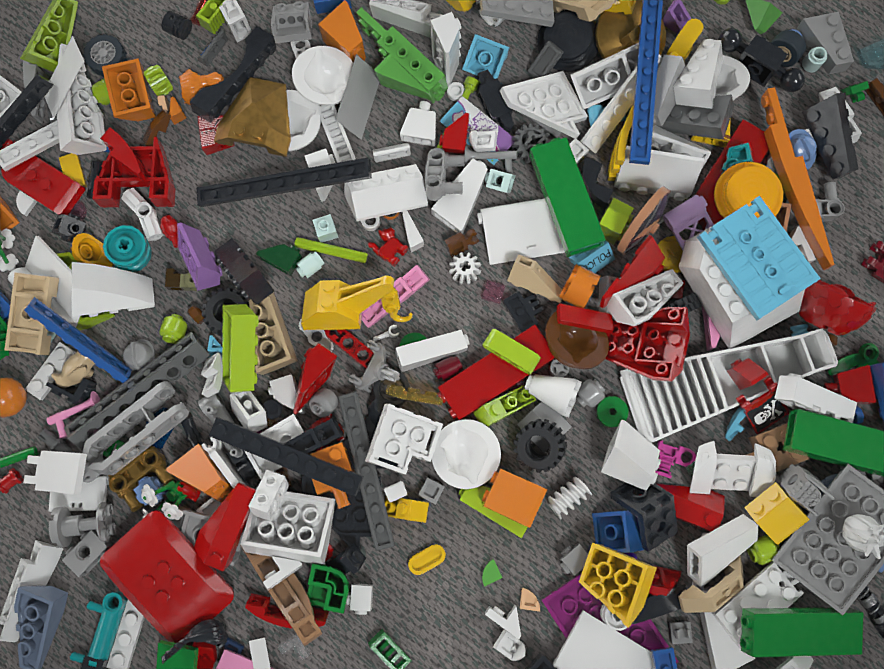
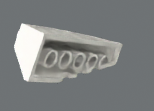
(78, 117)

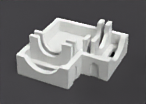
(401, 437)

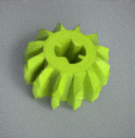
(158, 80)

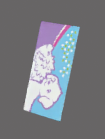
(479, 122)

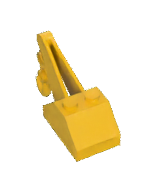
(340, 306)

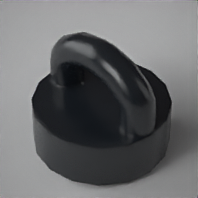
(273, 409)

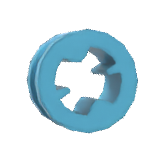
(799, 329)

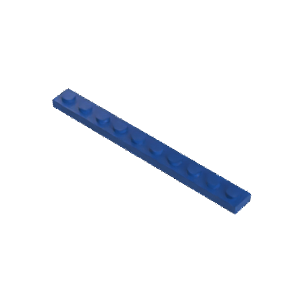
(646, 82)

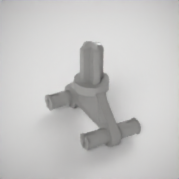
(376, 370)

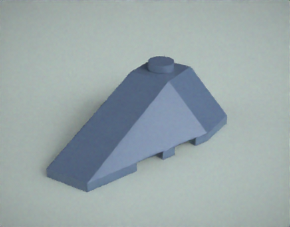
(38, 619)

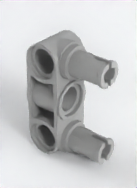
(436, 174)
(824, 206)

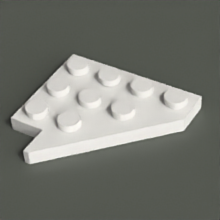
(547, 100)

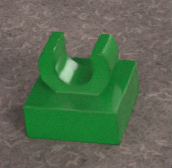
(856, 91)

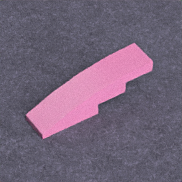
(405, 286)

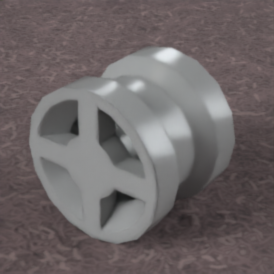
(562, 370)

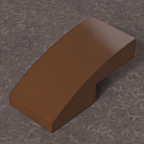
(159, 123)

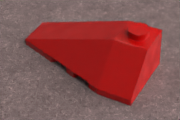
(223, 530)

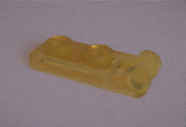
(414, 394)

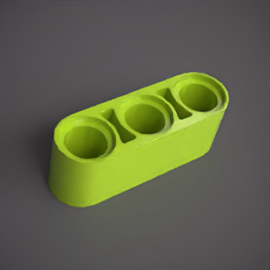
(511, 351)

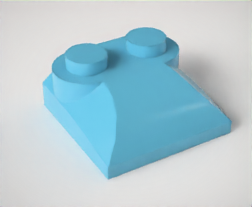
(485, 55)

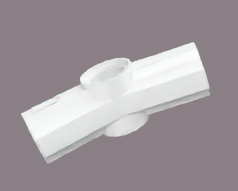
(150, 221)

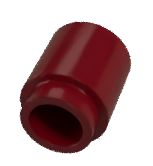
(447, 368)

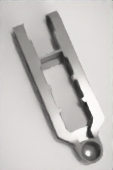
(126, 421)

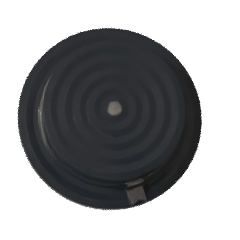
(573, 37)

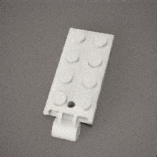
(759, 592)

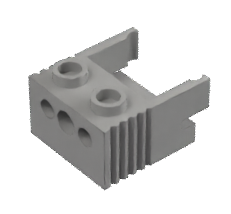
(291, 22)

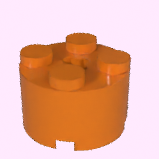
(579, 286)

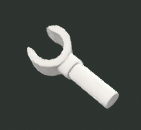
(387, 334)

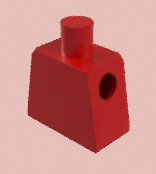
(854, 385)

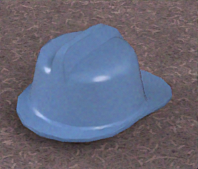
(803, 146)

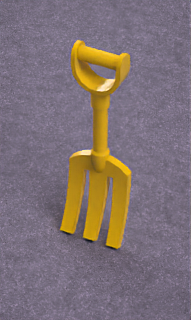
(682, 47)

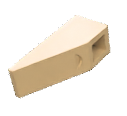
(532, 276)

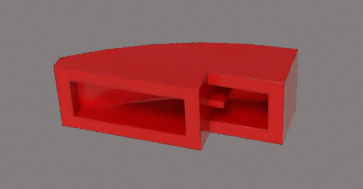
(123, 153)

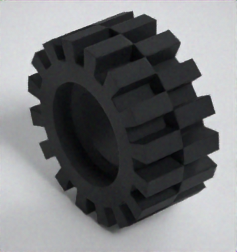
(690, 301)

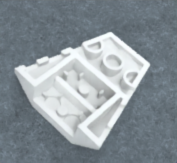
(108, 289)

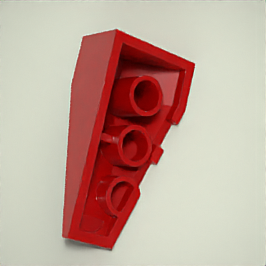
(645, 265)
(696, 509)

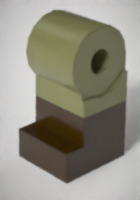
(177, 281)

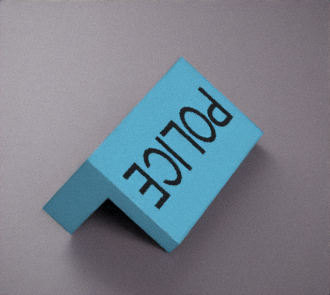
(594, 259)

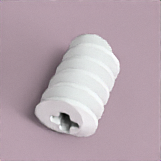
(568, 497)

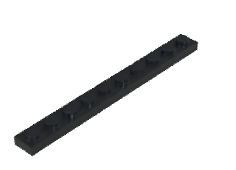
(285, 182)

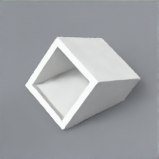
(631, 457)

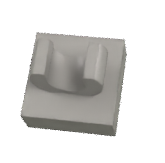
(680, 632)

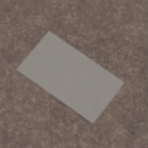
(358, 97)

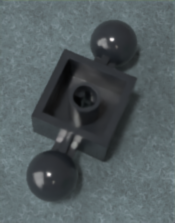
(762, 60)

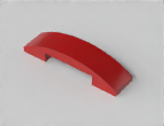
(261, 607)

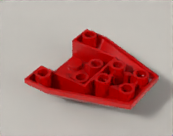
(653, 347)

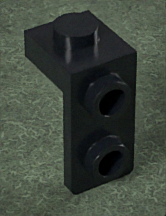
(81, 395)
(348, 560)

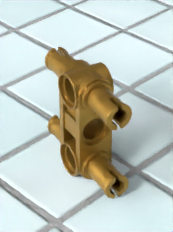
(135, 471)

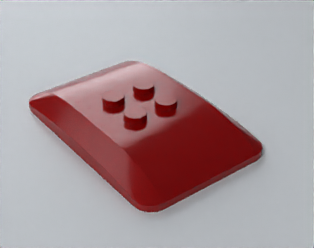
(165, 577)

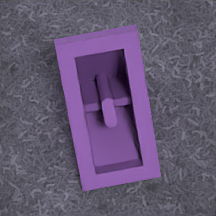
(676, 16)

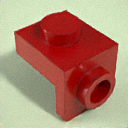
(206, 655)

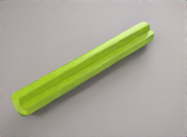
(331, 250)

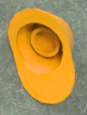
(89, 250)

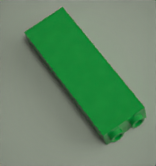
(566, 197)
(835, 441)
(801, 632)

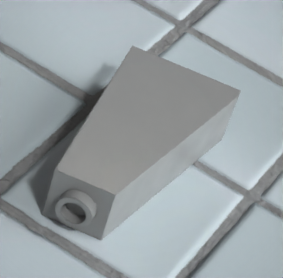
(667, 75)

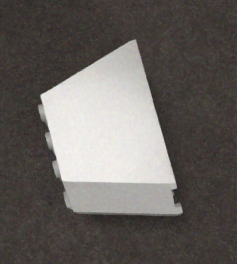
(720, 299)

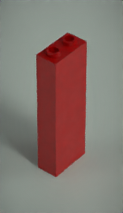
(743, 134)
(490, 377)

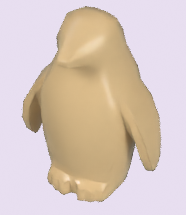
(74, 370)

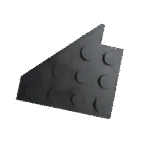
(348, 522)

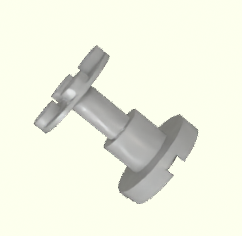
(66, 526)

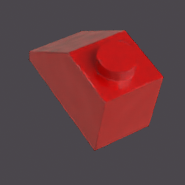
(455, 135)
(746, 373)

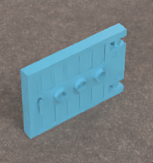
(758, 258)

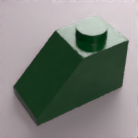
(281, 257)

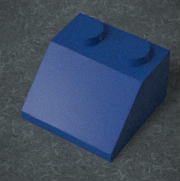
(617, 531)

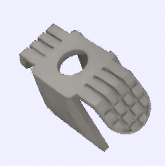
(802, 489)

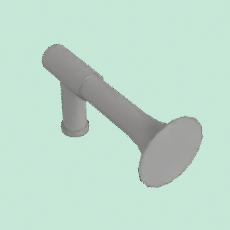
(507, 155)

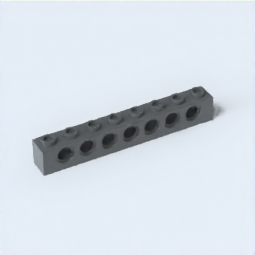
(142, 382)

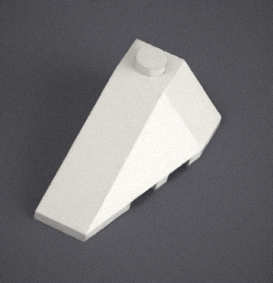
(668, 142)
(644, 299)

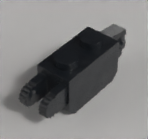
(493, 102)

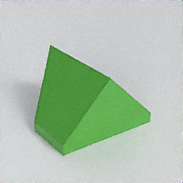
(762, 14)

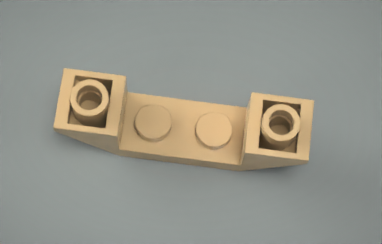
(695, 600)

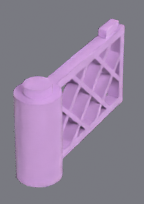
(686, 215)

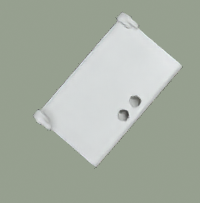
(91, 496)

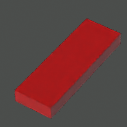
(584, 318)

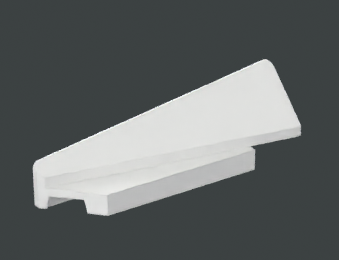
(29, 573)

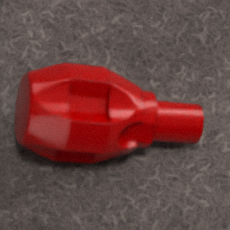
(169, 229)

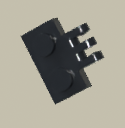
(523, 310)

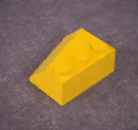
(617, 581)

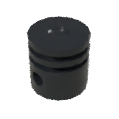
(177, 26)

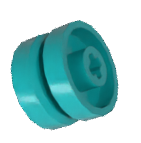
(127, 248)

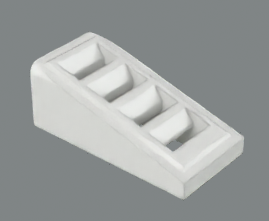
(414, 238)

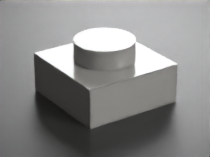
(431, 490)

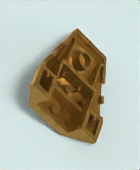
(258, 118)

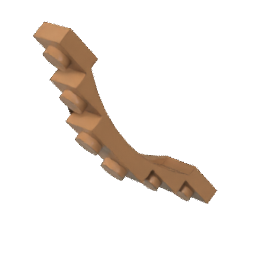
(290, 599)

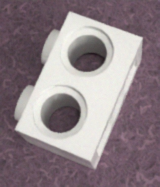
(268, 495)

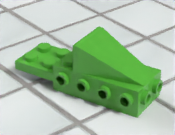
(403, 64)

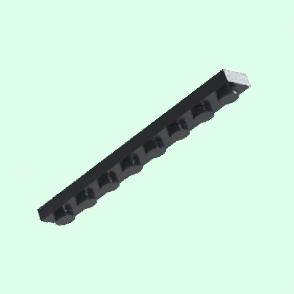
(286, 456)

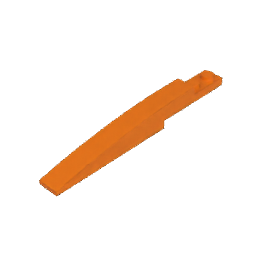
(795, 180)

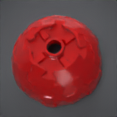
(835, 308)

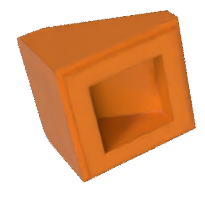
(176, 111)

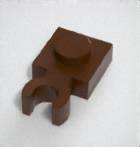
(459, 242)

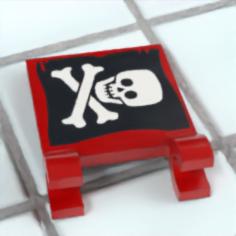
(765, 409)

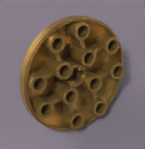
(620, 31)

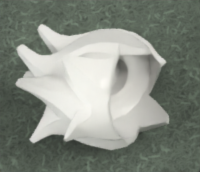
(863, 534)

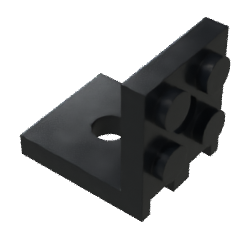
(654, 512)

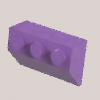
(197, 257)

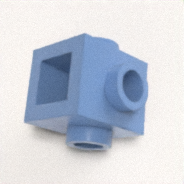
(154, 483)

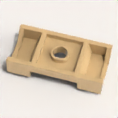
(585, 9)
(26, 333)

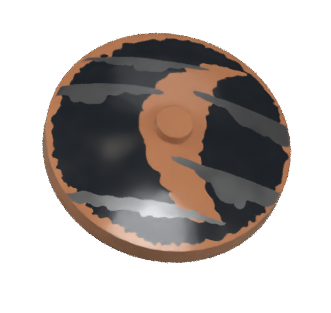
(645, 222)

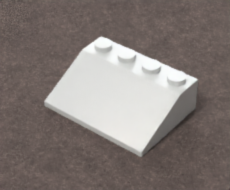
(665, 169)
(296, 532)

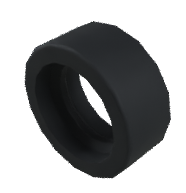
(377, 391)

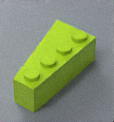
(51, 32)

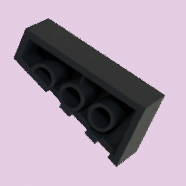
(244, 271)

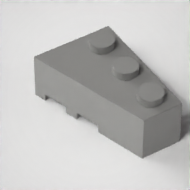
(828, 33)

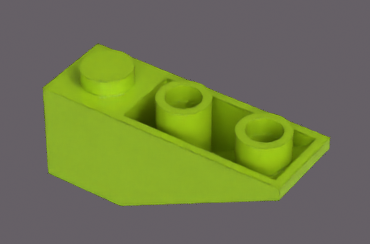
(504, 406)

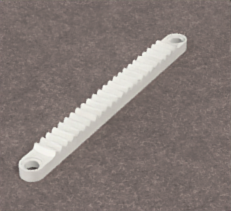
(335, 132)

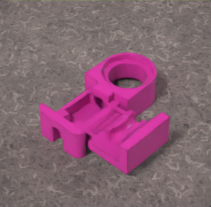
(667, 457)

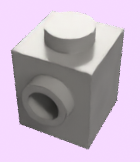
(573, 559)

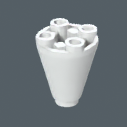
(554, 391)

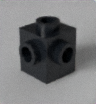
(68, 227)

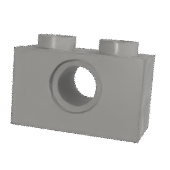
(76, 557)

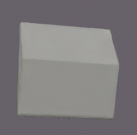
(544, 412)

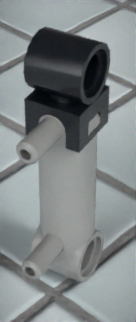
(215, 407)

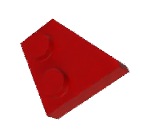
(664, 581)

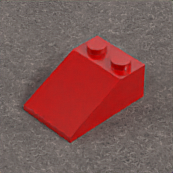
(314, 374)

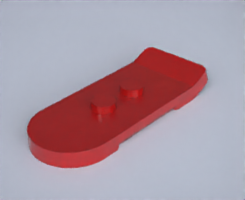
(45, 185)

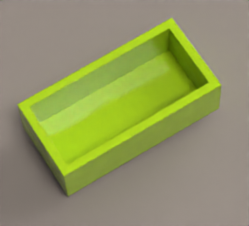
(239, 347)

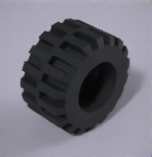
(215, 305)
(529, 456)

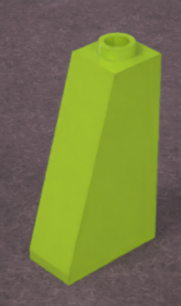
(473, 498)

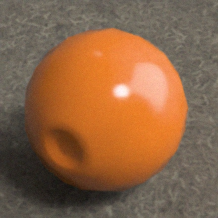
(12, 397)

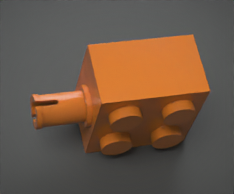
(339, 456)

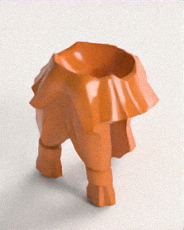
(192, 83)

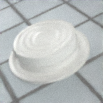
(322, 74)
(733, 78)
(303, 120)
(466, 454)

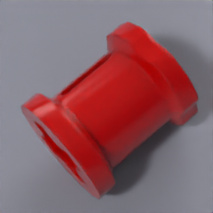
(10, 480)

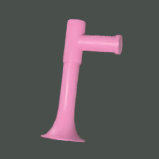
(59, 417)

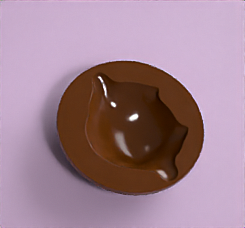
(575, 345)

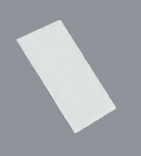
(64, 76)

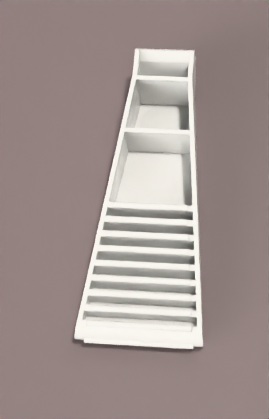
(708, 390)

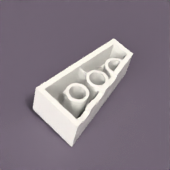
(810, 397)

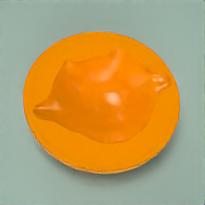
(743, 184)

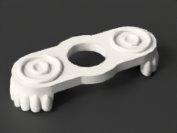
(324, 341)

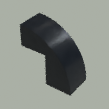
(598, 194)

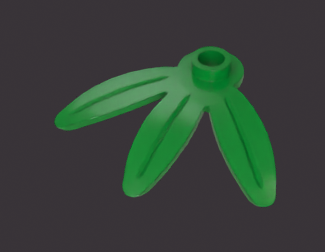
(859, 359)

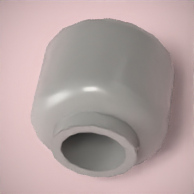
(590, 393)
(323, 402)

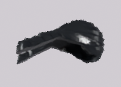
(206, 631)

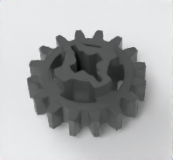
(530, 135)

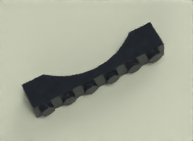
(212, 100)

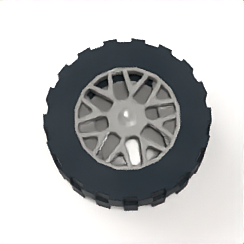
(103, 51)

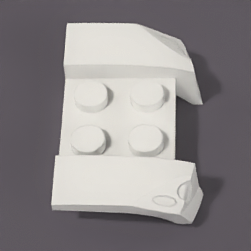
(733, 471)

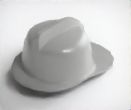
(138, 355)

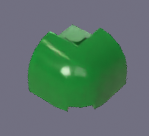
(328, 588)

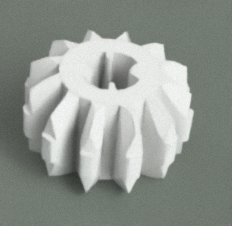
(472, 269)

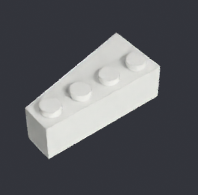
(700, 76)

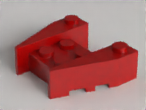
(157, 171)

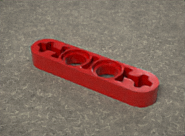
(352, 352)

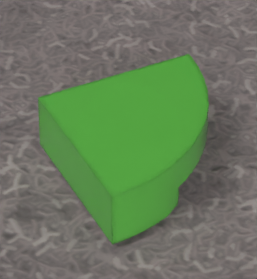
(490, 573)

